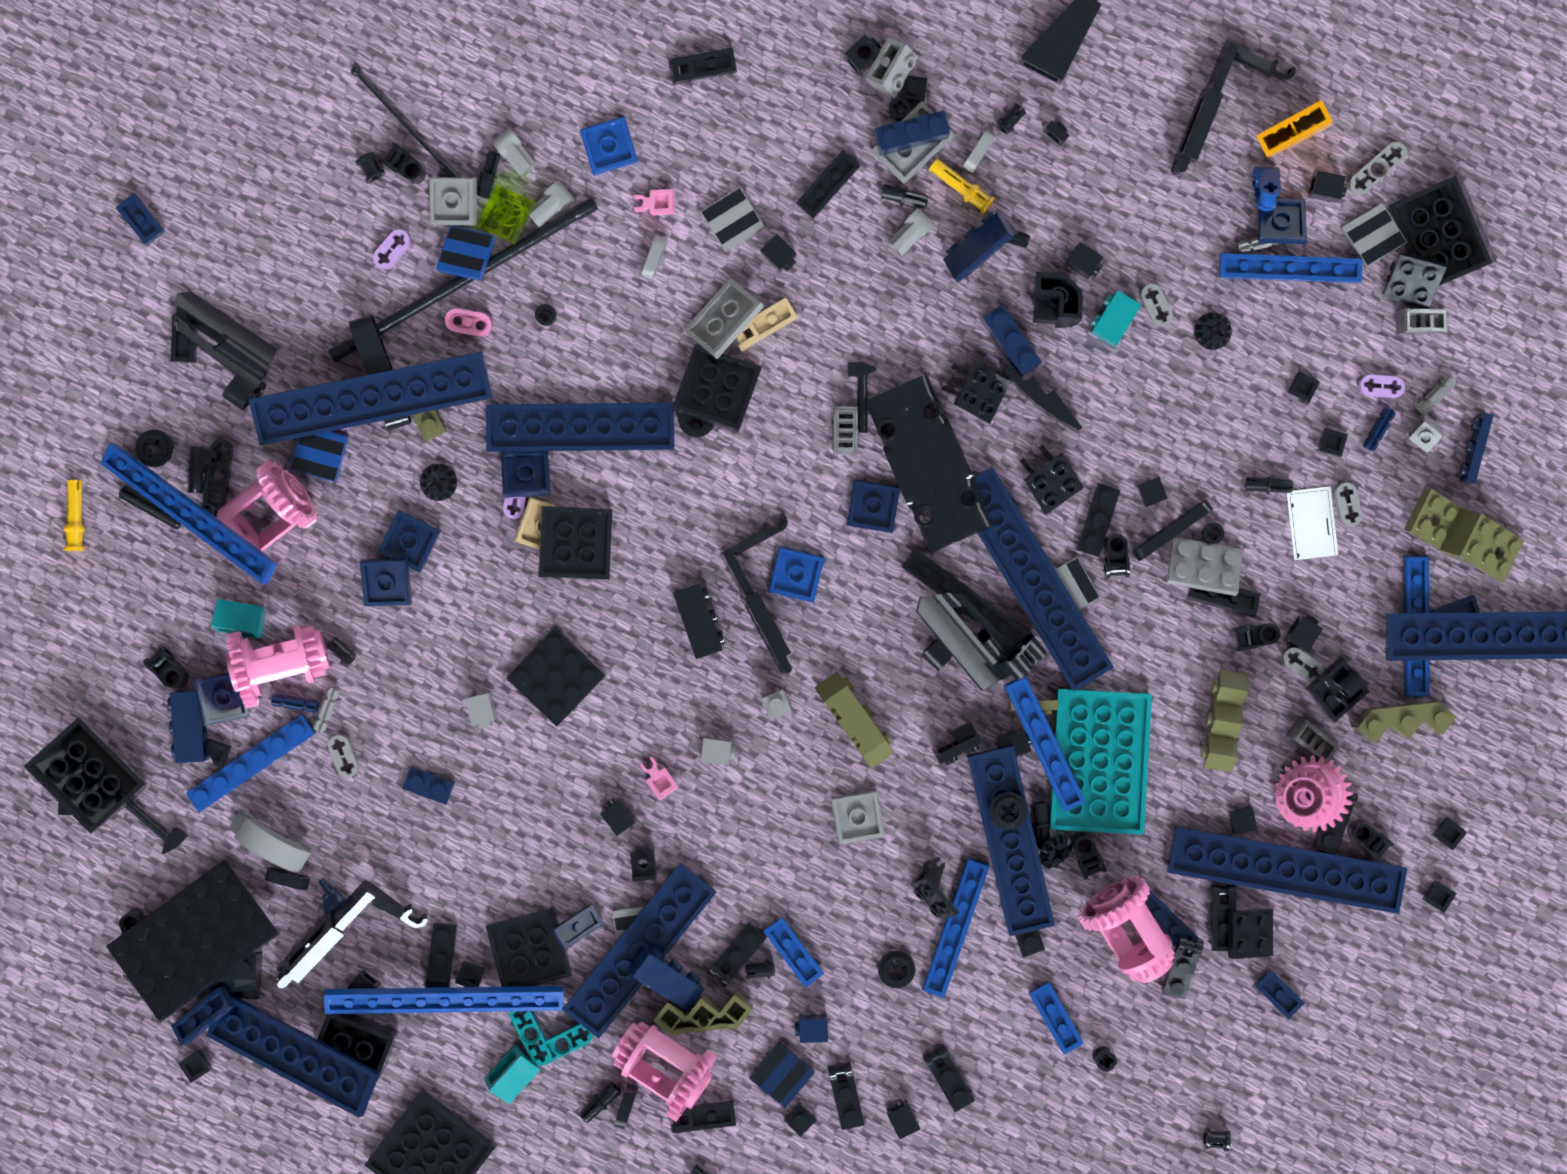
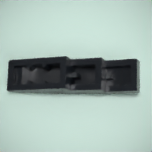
(1049, 404)

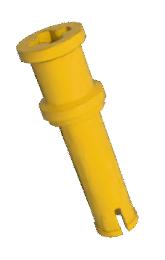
(970, 192)
(74, 527)

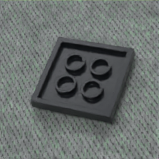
(716, 389)
(575, 542)
(555, 677)
(528, 950)

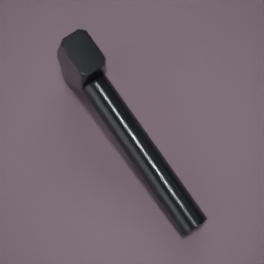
(861, 370)
(171, 840)

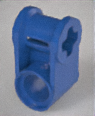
(1266, 187)

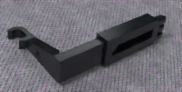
(1210, 99)
(752, 600)
(332, 928)

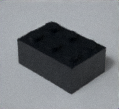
(359, 1039)

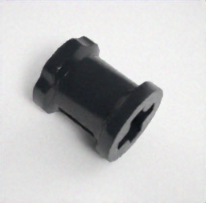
(370, 167)
(1098, 1056)
(1216, 1139)

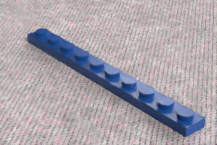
(189, 513)
(443, 999)

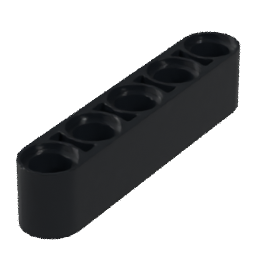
(374, 356)

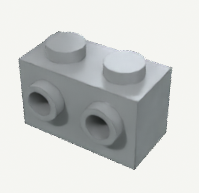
(891, 67)

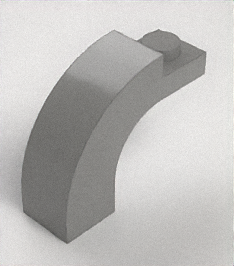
(268, 844)

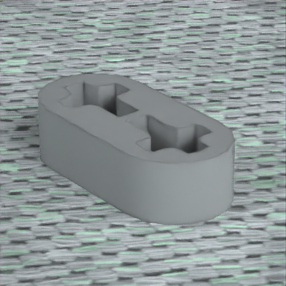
(979, 151)
(654, 257)
(1161, 303)
(1353, 503)
(1305, 660)
(338, 757)

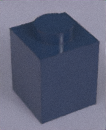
(812, 1028)

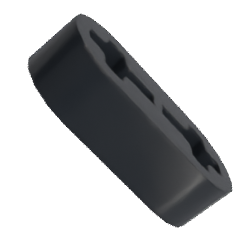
(287, 878)
(626, 1106)

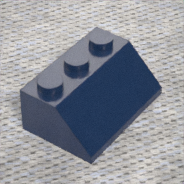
(979, 245)

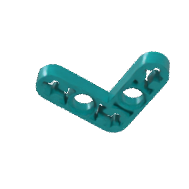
(548, 1044)

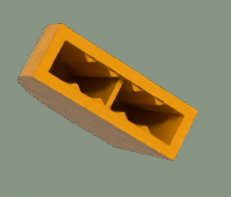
(1295, 129)

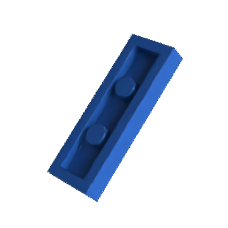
(793, 952)
(1056, 1017)

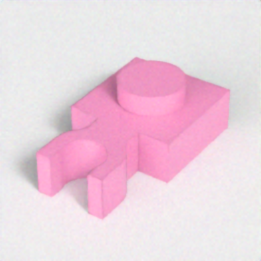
(660, 202)
(660, 781)

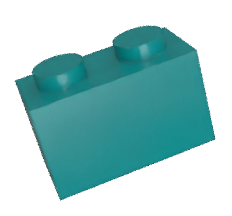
(1115, 318)

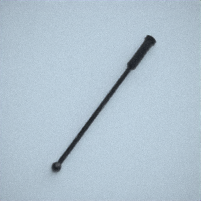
(444, 165)

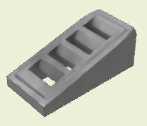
(1407, 321)
(845, 450)
(1301, 730)

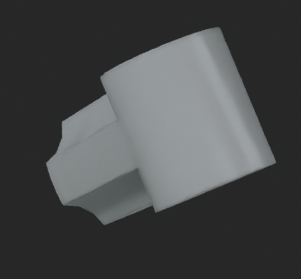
(511, 149)
(552, 202)
(914, 229)

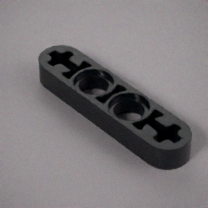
(211, 483)
(1172, 530)

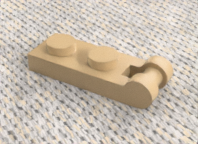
(767, 323)

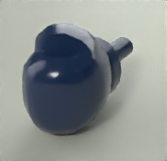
(331, 898)

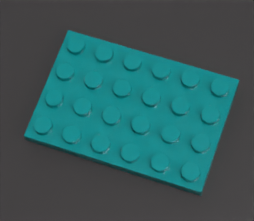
(1108, 754)

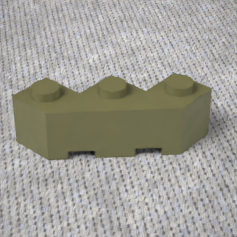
(855, 719)
(1403, 719)
(1224, 720)
(703, 1015)

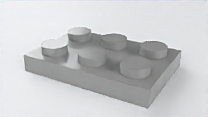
(909, 161)
(723, 318)
(1204, 566)

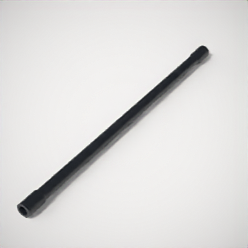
(577, 213)

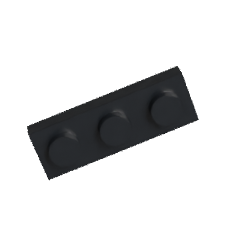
(828, 184)
(1098, 520)
(1244, 603)
(441, 955)

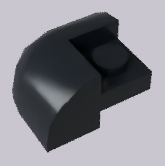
(1056, 300)

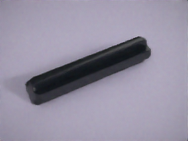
(139, 501)

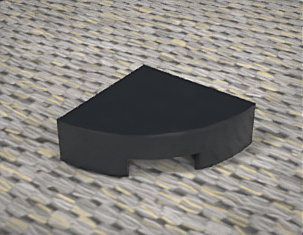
(218, 752)

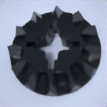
(1202, 332)
(693, 430)
(144, 452)
(448, 486)
(1008, 821)
(1047, 852)
(890, 978)

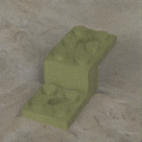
(1464, 534)

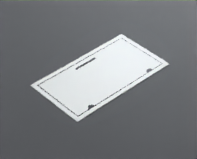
(1312, 523)

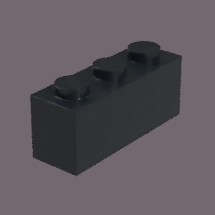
(699, 620)

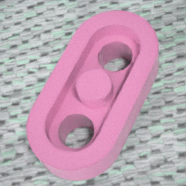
(469, 322)

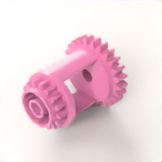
(284, 496)
(252, 667)
(1326, 790)
(1113, 907)
(695, 1067)

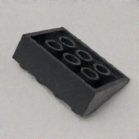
(1444, 228)
(85, 776)

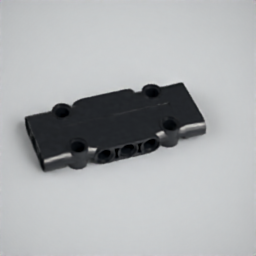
(928, 463)

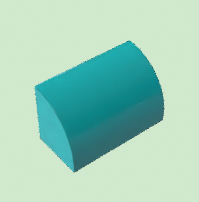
(237, 616)
(511, 1074)

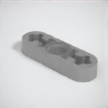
(1386, 169)

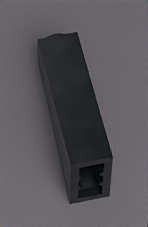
(1059, 44)

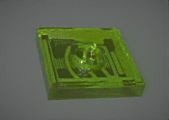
(506, 214)

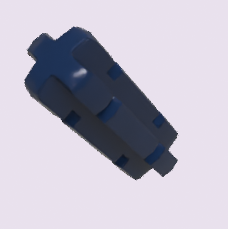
(1379, 429)
(294, 702)

